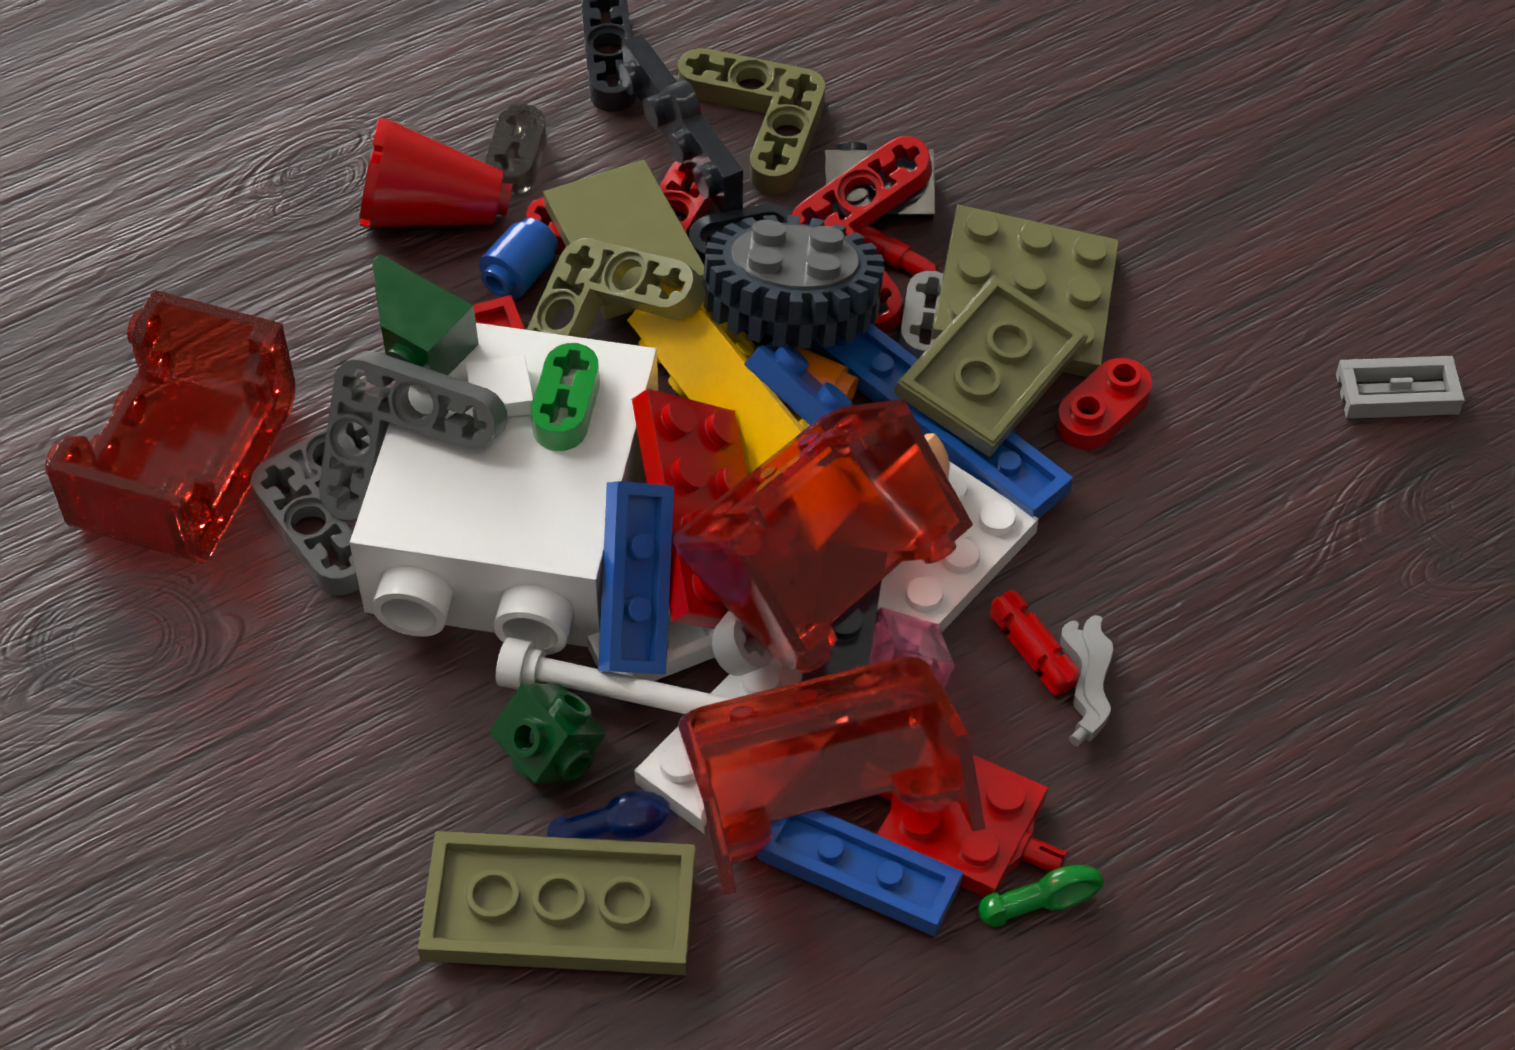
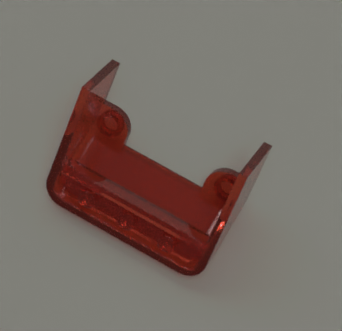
(822, 748)

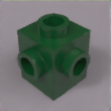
(548, 733)

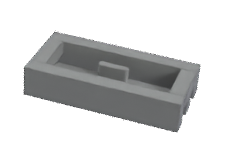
(1401, 395)

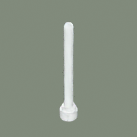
(524, 664)

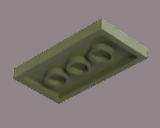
(558, 903)

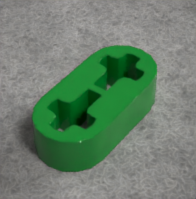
(553, 394)

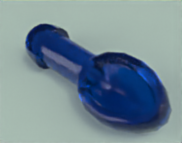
(625, 816)

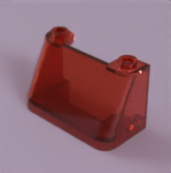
(824, 527)

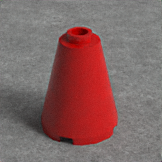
(427, 183)

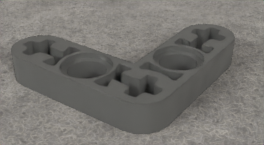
(384, 406)
(298, 470)

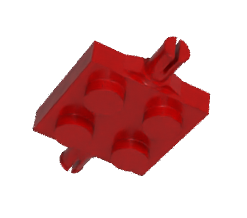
(985, 855)

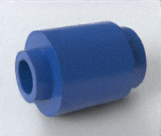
(518, 258)

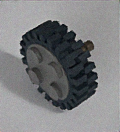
(792, 281)

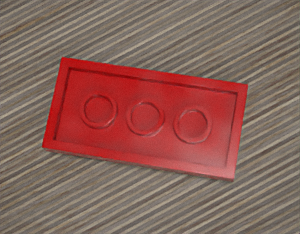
(703, 458)

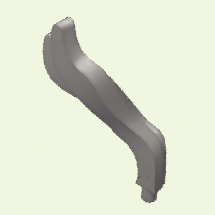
(1092, 655)

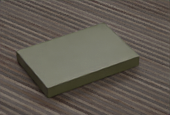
(623, 210)
(991, 365)

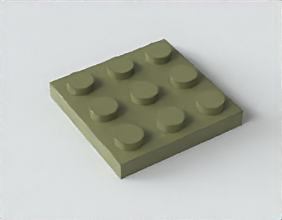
(1049, 263)

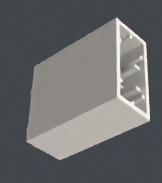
(505, 529)

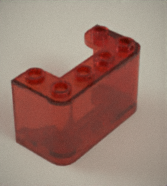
(182, 433)

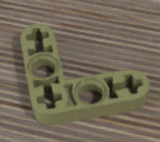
(774, 99)
(603, 284)

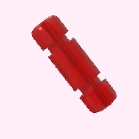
(1035, 642)

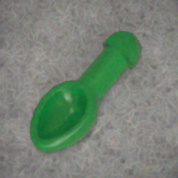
(1055, 891)

